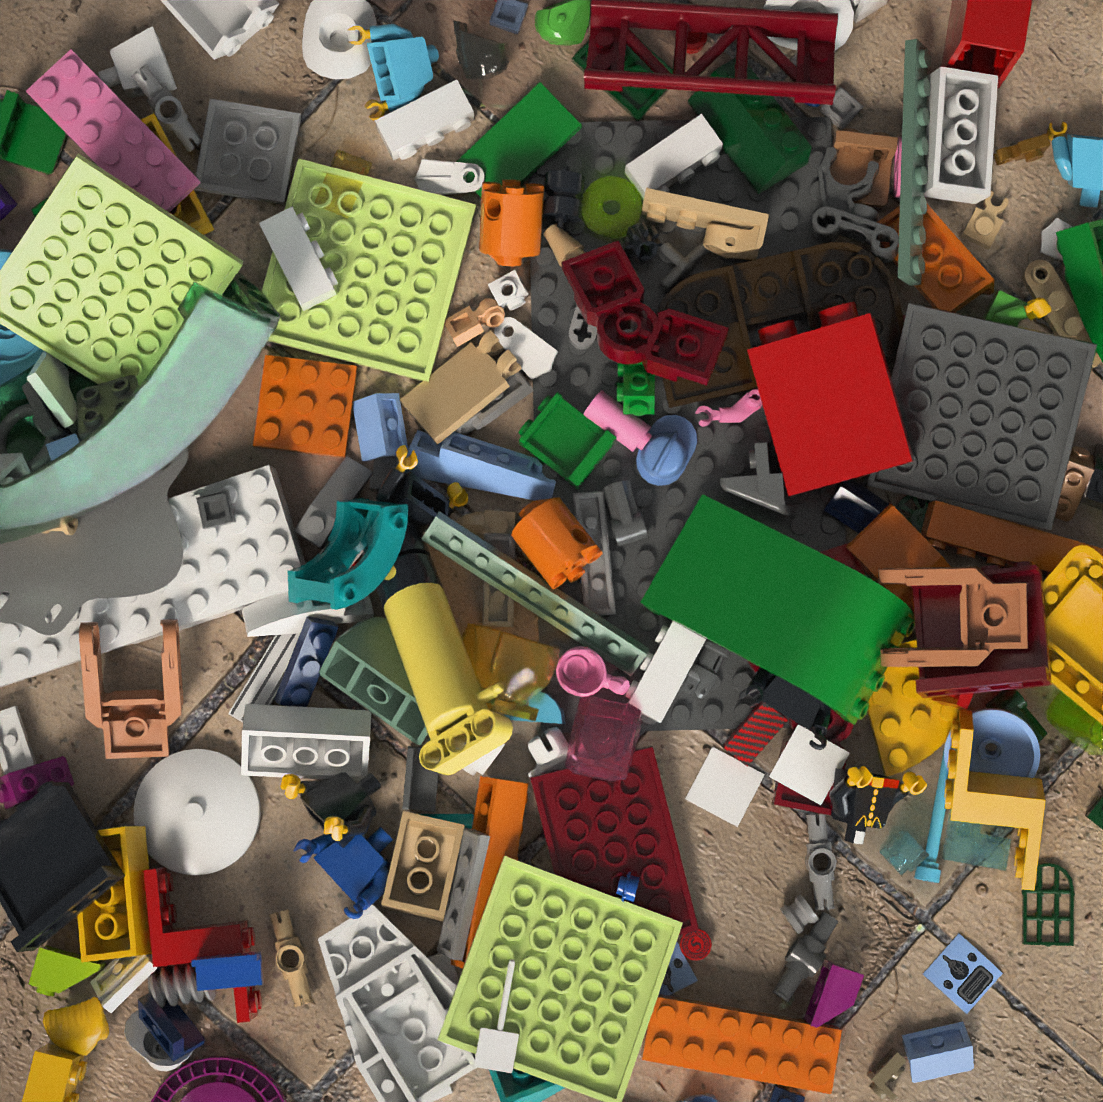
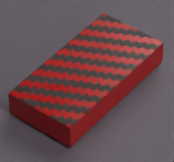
(755, 733)

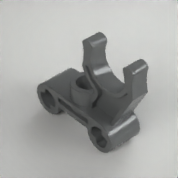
(851, 219)

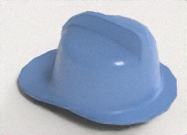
(667, 451)

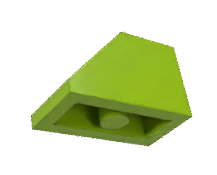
(59, 970)

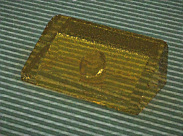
(339, 184)

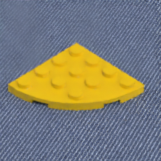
(905, 723)

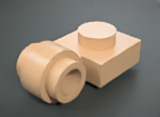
(467, 323)

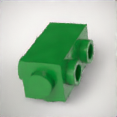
(637, 389)

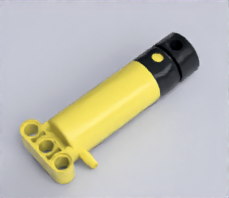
(438, 663)

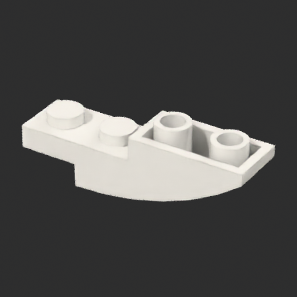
(279, 616)

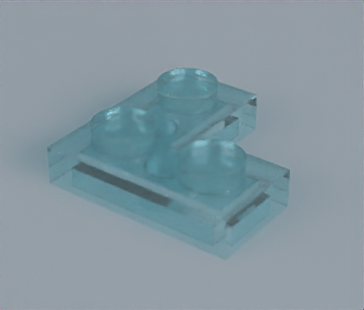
(968, 846)

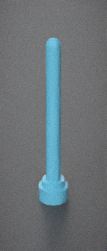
(929, 868)

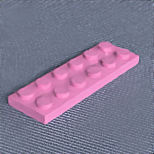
(111, 132)

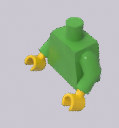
(1011, 310)

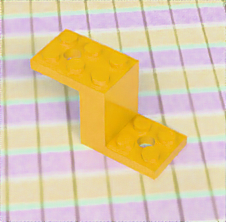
(995, 800)

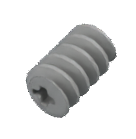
(176, 985)

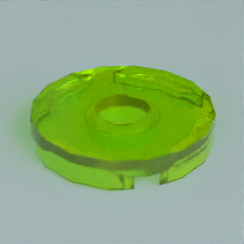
(611, 189)

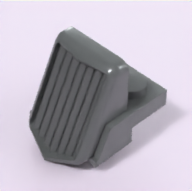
(764, 488)

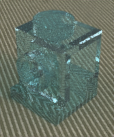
(904, 853)

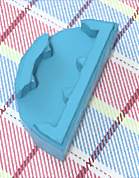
(548, 711)

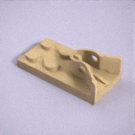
(723, 223)

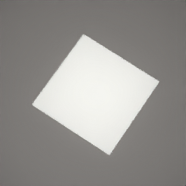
(808, 769)
(724, 786)

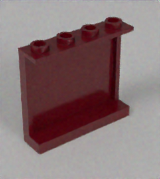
(1003, 669)

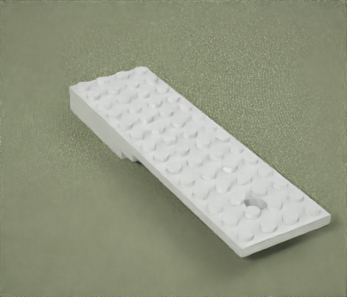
(218, 576)

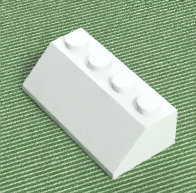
(305, 741)

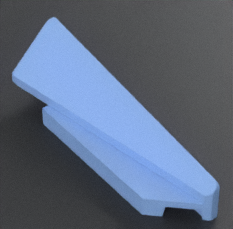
(479, 466)

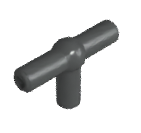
(683, 264)

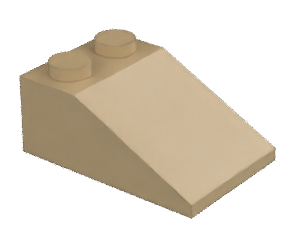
(422, 866)

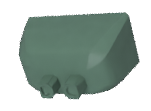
(370, 671)

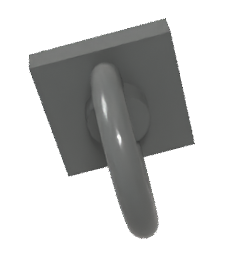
(43, 420)

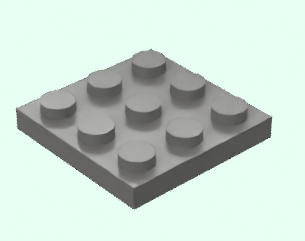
(247, 151)

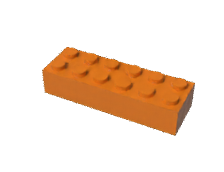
(742, 1043)

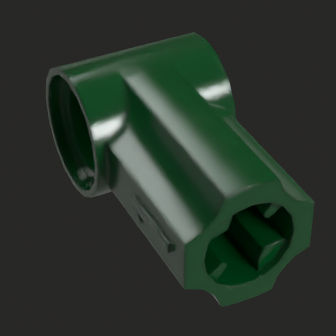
(1014, 702)

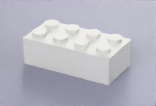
(960, 135)

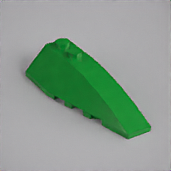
(1083, 263)

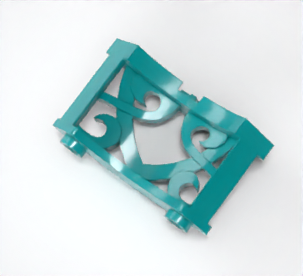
(355, 525)

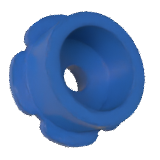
(628, 887)

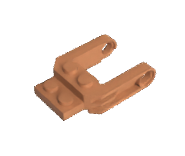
(989, 616)
(132, 720)

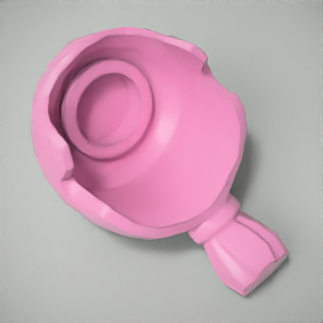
(584, 673)

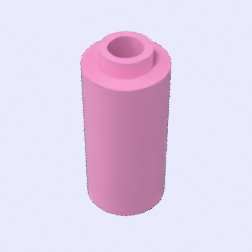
(609, 416)

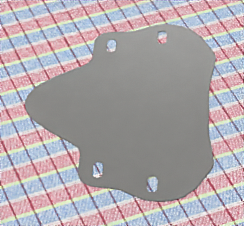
(115, 553)

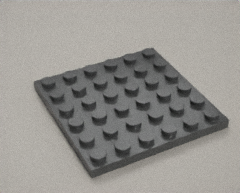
(986, 413)

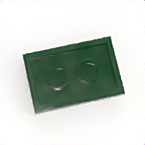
(633, 100)

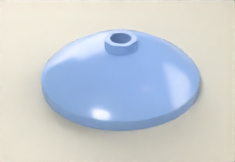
(1015, 741)

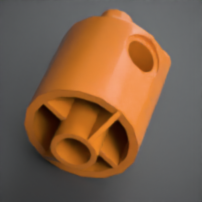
(511, 221)
(554, 541)

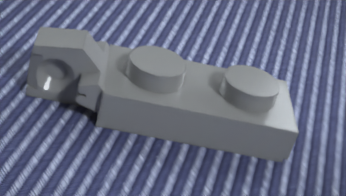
(517, 391)

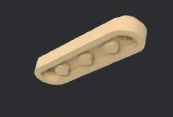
(1064, 315)

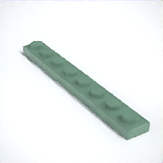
(913, 169)
(535, 593)

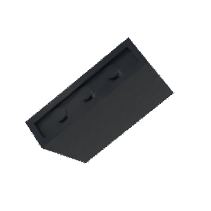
(51, 864)

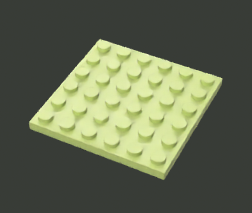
(392, 270)
(106, 276)
(578, 980)

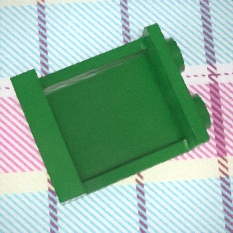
(565, 440)

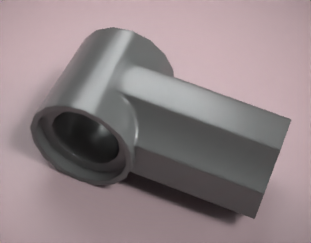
(626, 521)

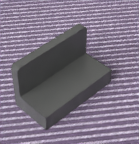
(420, 784)

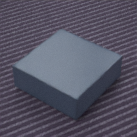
(509, 15)

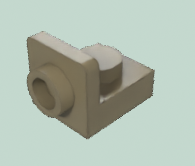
(888, 1068)

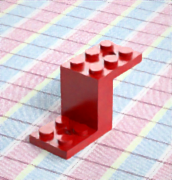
(183, 944)

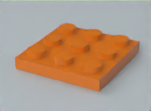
(305, 406)

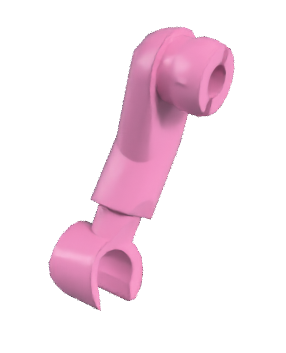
(735, 414)

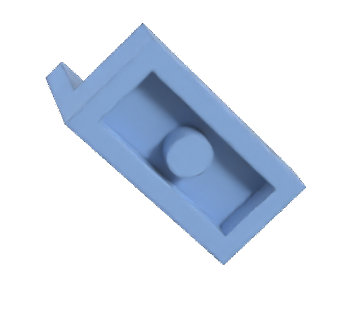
(379, 425)
(938, 1052)

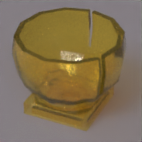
(515, 662)

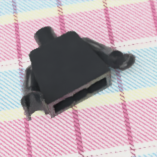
(790, 702)

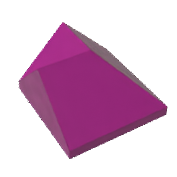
(833, 993)

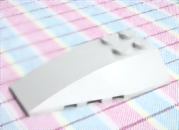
(392, 1009)

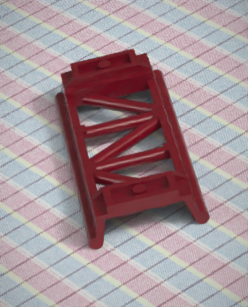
(611, 33)

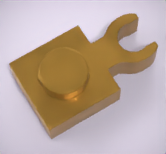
(1028, 149)

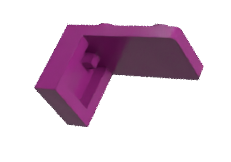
(23, 783)

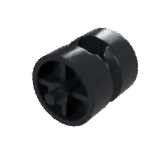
(563, 189)

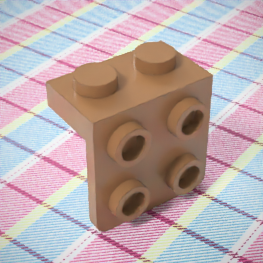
(852, 161)
(1076, 480)

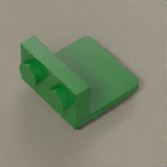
(29, 135)

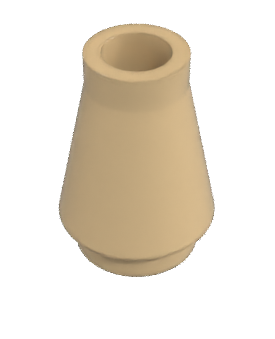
(562, 244)

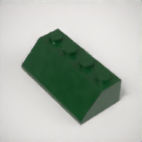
(753, 132)

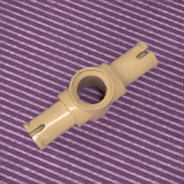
(294, 974)

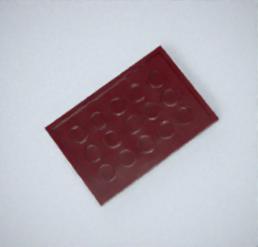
(616, 828)

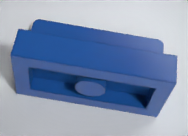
(228, 971)

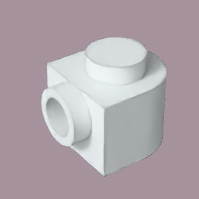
(509, 291)

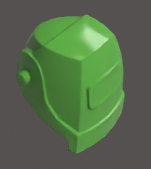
(564, 22)

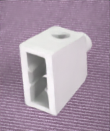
(131, 56)

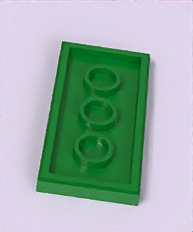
(522, 138)

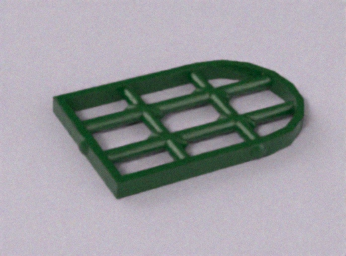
(1055, 916)

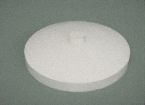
(197, 811)

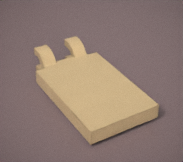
(461, 387)

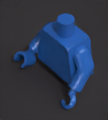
(355, 868)

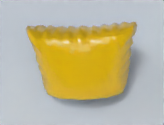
(77, 1026)

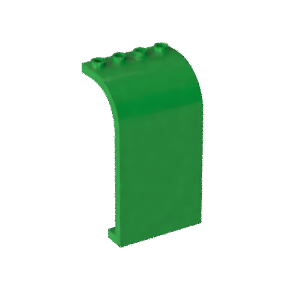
(780, 606)

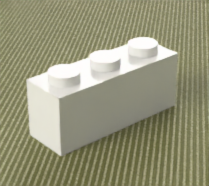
(425, 120)
(675, 157)
(299, 258)
(665, 670)

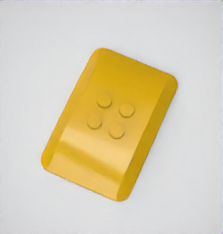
(1076, 628)

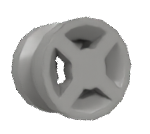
(799, 914)

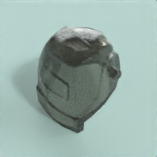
(478, 55)

